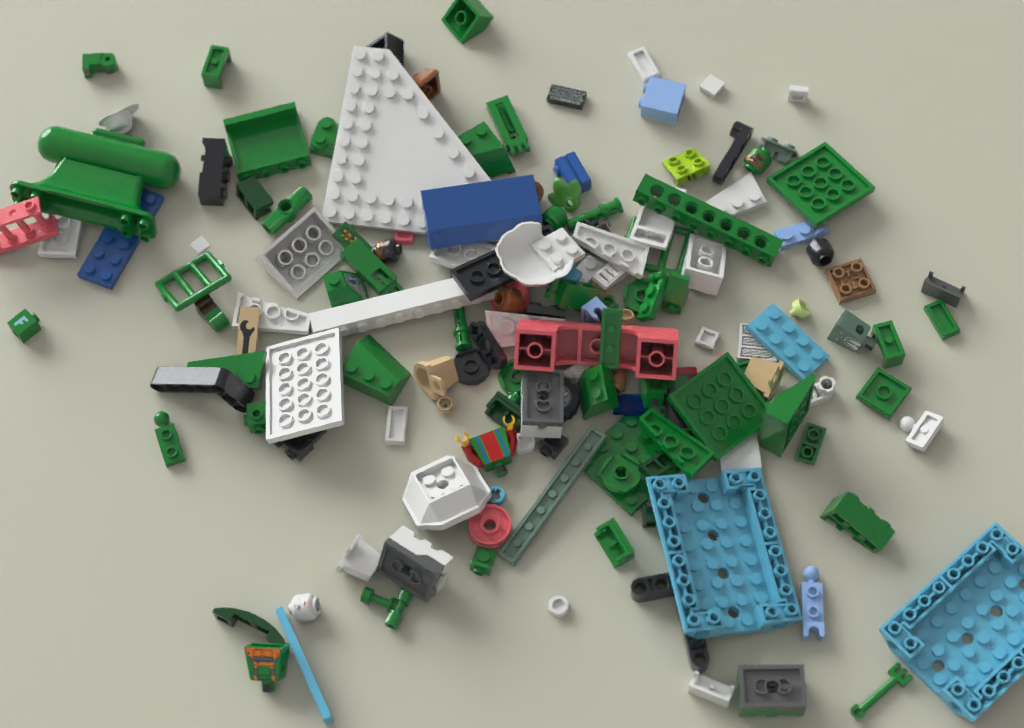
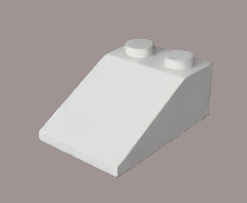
(704, 264)

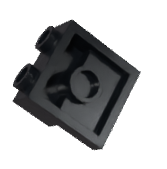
(300, 446)

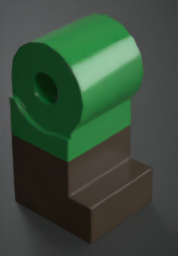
(211, 313)

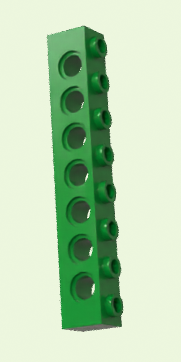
(716, 220)

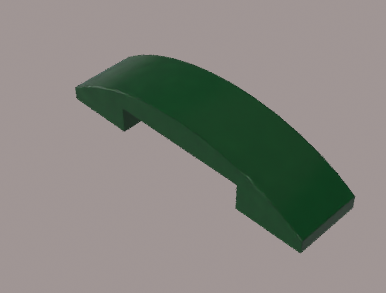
(231, 615)

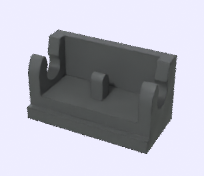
(941, 290)

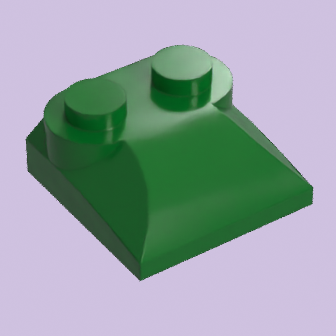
(324, 138)

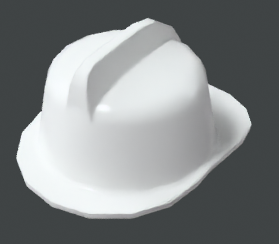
(120, 121)

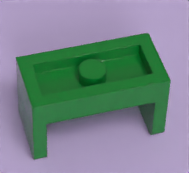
(215, 65)
(889, 344)

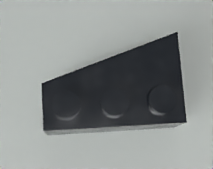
(215, 172)

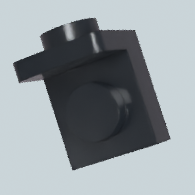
(552, 446)

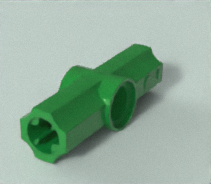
(293, 203)

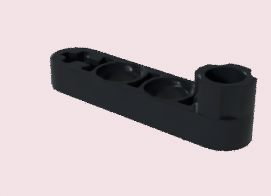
(742, 135)

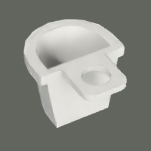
(359, 560)

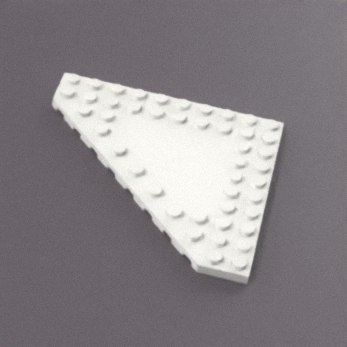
(390, 149)

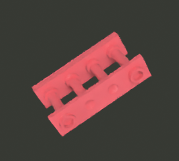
(26, 234)

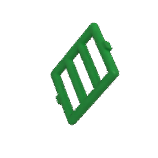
(664, 254)
(193, 266)

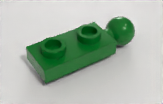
(168, 440)

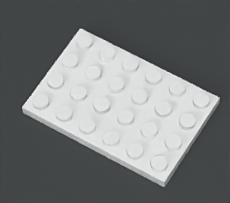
(304, 386)

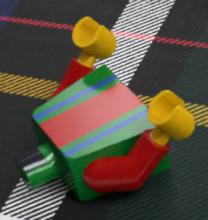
(491, 449)

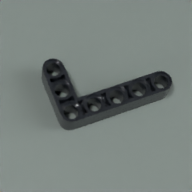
(204, 380)
(652, 593)

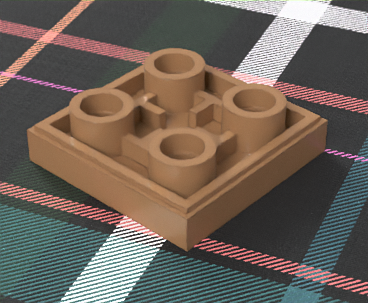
(850, 281)

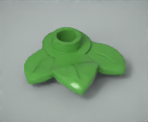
(565, 192)

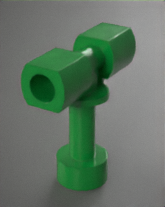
(394, 606)

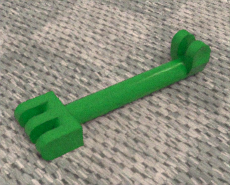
(859, 711)

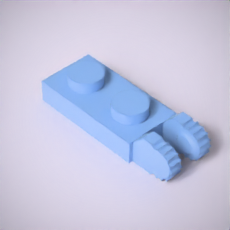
(799, 234)

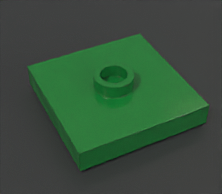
(883, 393)

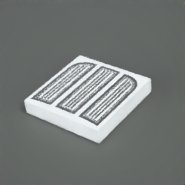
(750, 347)

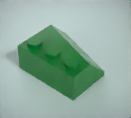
(487, 150)
(374, 371)

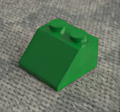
(467, 19)
(597, 391)

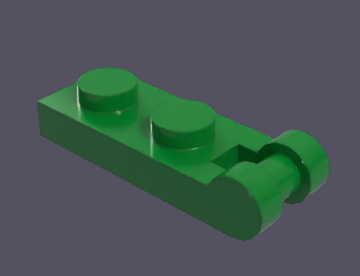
(653, 295)

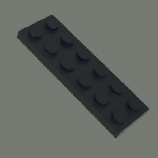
(484, 273)

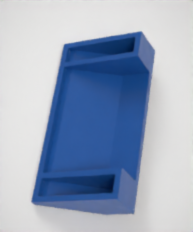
(478, 210)

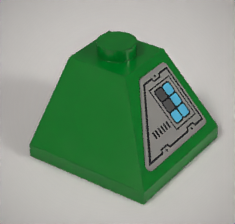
(344, 288)

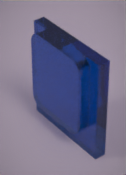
(630, 405)

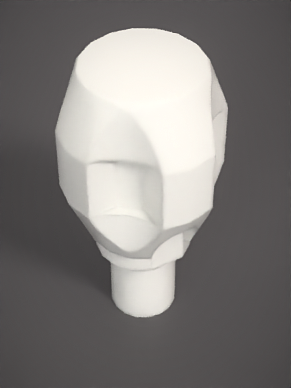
(574, 372)

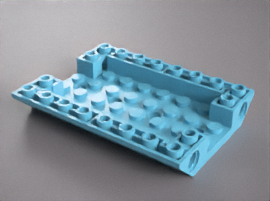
(745, 550)
(959, 605)

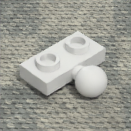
(923, 431)

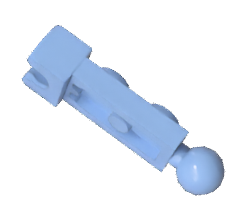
(812, 604)

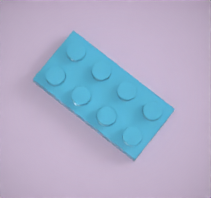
(787, 342)

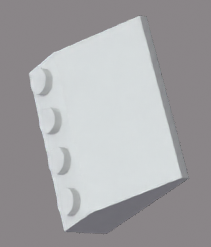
(302, 253)

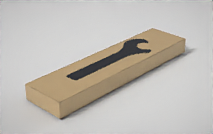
(248, 330)

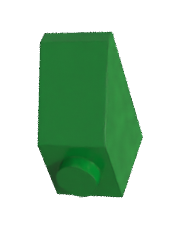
(676, 293)

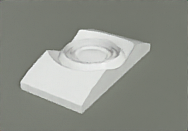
(652, 228)

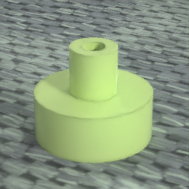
(799, 308)

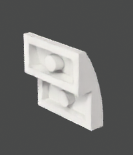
(743, 456)

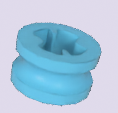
(502, 495)

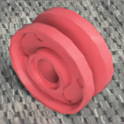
(493, 538)

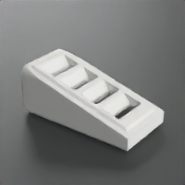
(611, 273)

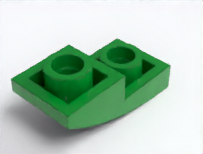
(810, 443)

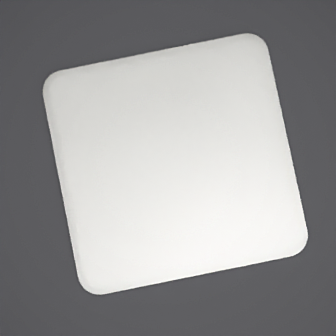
(200, 244)

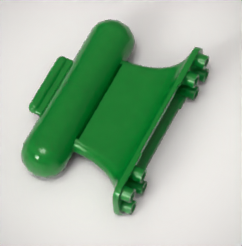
(99, 179)

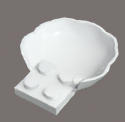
(537, 258)

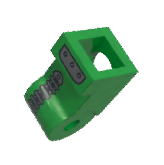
(98, 63)

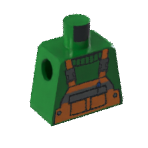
(267, 663)

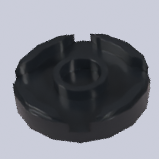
(471, 367)

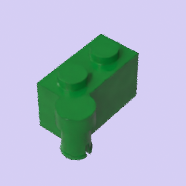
(571, 293)

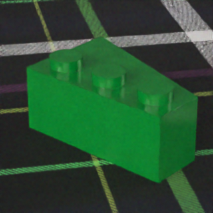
(859, 521)

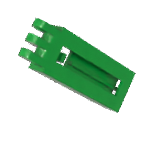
(506, 123)
(365, 264)

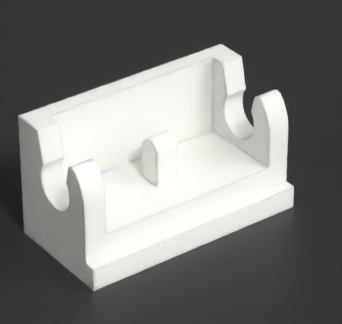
(711, 690)

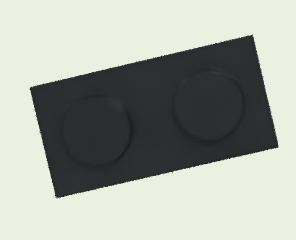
(537, 309)

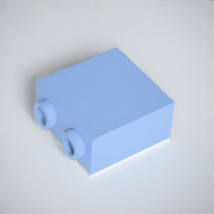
(662, 100)

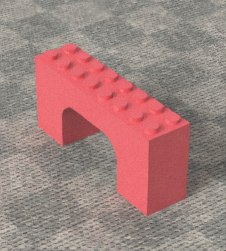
(550, 343)

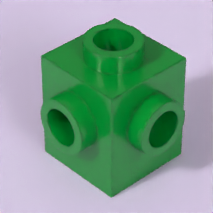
(256, 417)

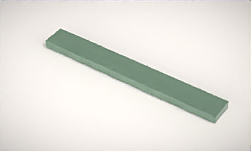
(552, 496)

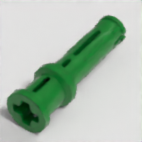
(603, 211)
(461, 330)

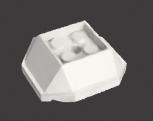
(445, 493)

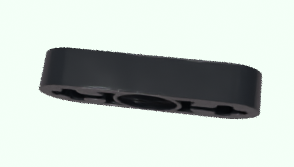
(495, 355)

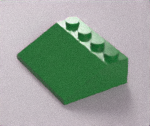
(785, 415)

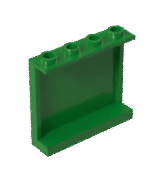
(267, 142)

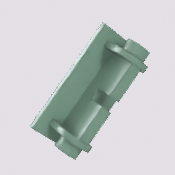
(785, 151)

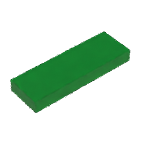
(610, 337)

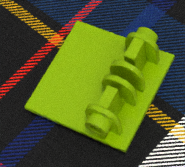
(687, 165)

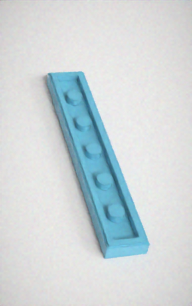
(304, 666)

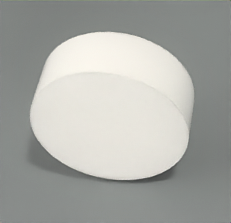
(558, 606)

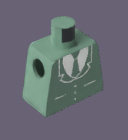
(851, 332)

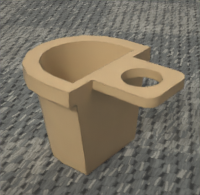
(436, 376)
(765, 376)

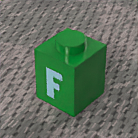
(24, 325)

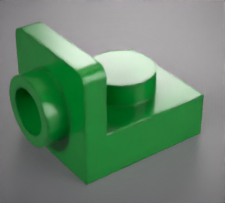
(483, 561)

